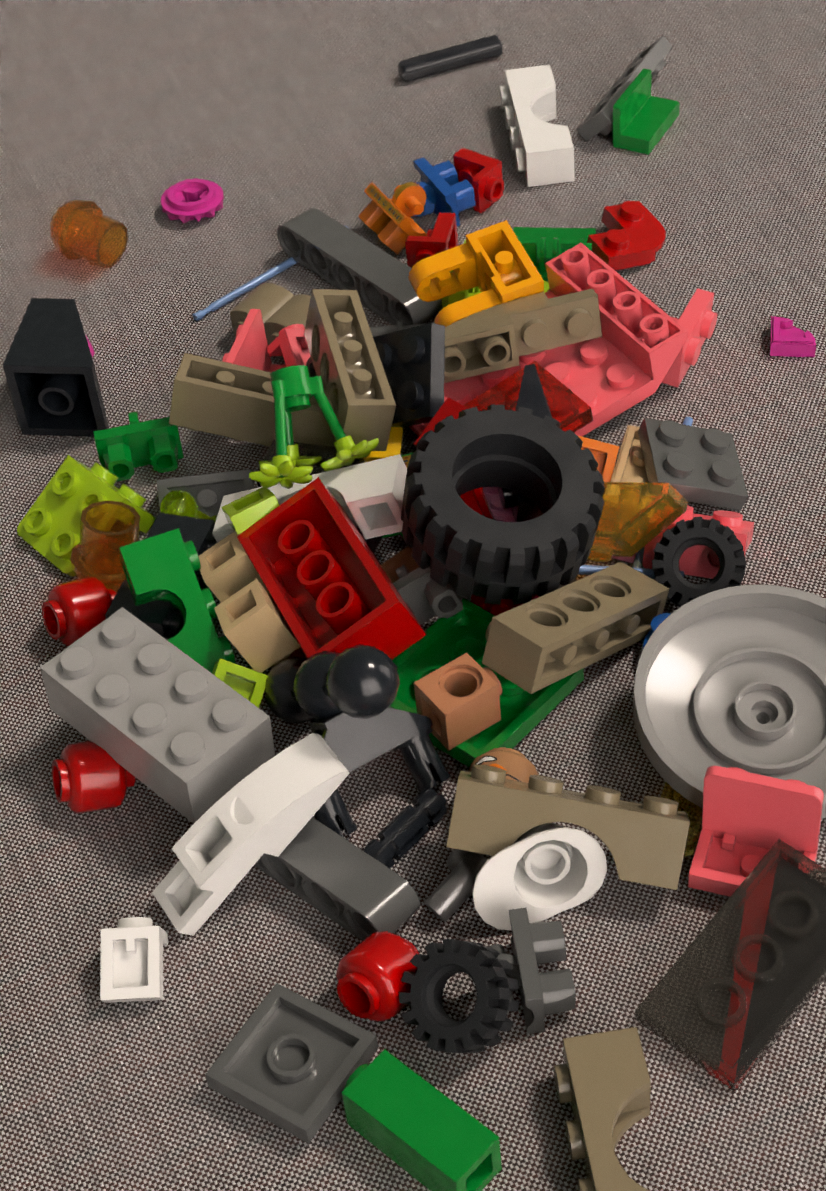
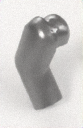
(457, 885)

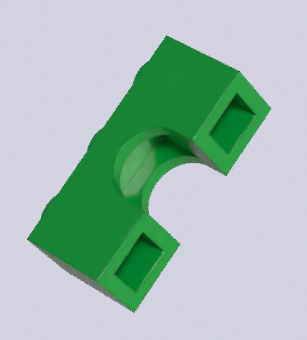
(164, 571)

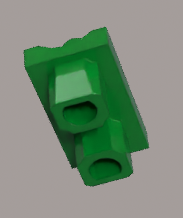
(139, 445)

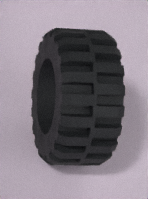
(509, 453)

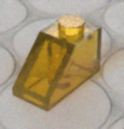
(634, 517)

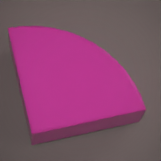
(789, 340)

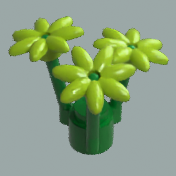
(292, 393)

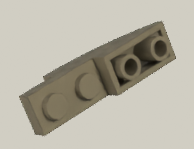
(517, 328)

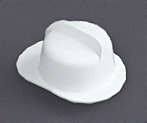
(543, 871)

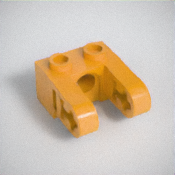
(488, 260)

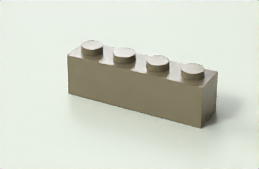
(237, 404)

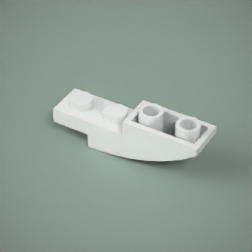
(245, 823)

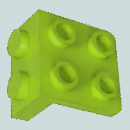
(55, 516)

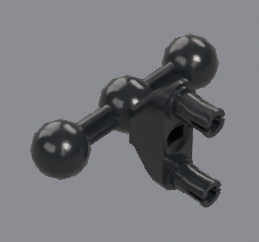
(351, 704)

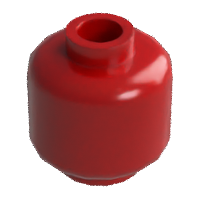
(76, 608)
(89, 778)
(372, 976)

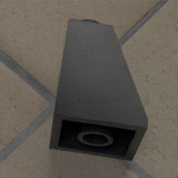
(54, 373)

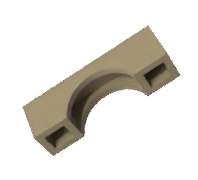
(642, 838)
(608, 1094)

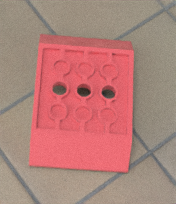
(605, 371)

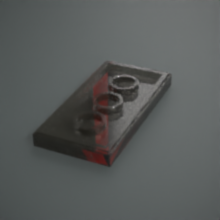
(746, 969)

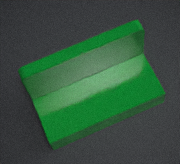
(642, 118)

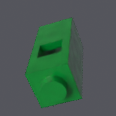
(420, 1127)

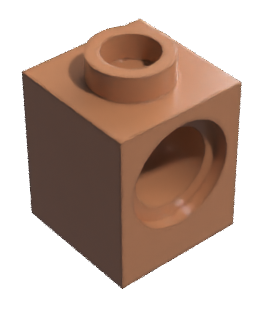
(459, 700)

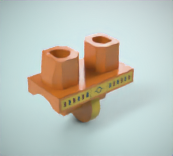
(392, 216)

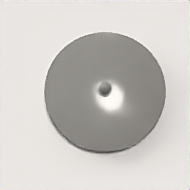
(737, 687)

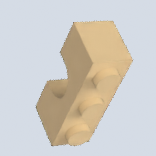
(246, 607)

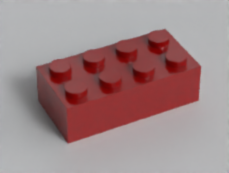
(328, 577)

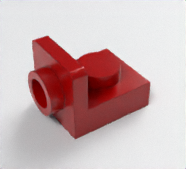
(483, 174)
(439, 239)

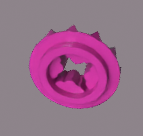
(192, 200)

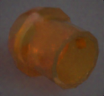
(85, 232)
(102, 531)

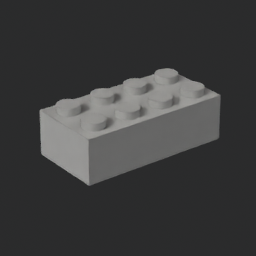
(158, 713)

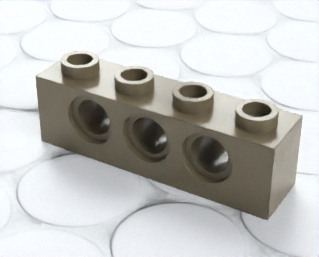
(349, 365)
(573, 626)

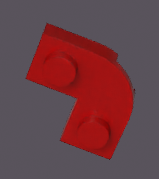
(631, 237)

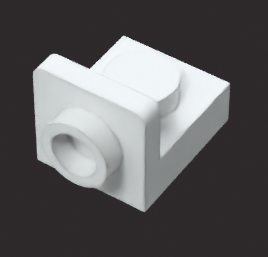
(132, 961)

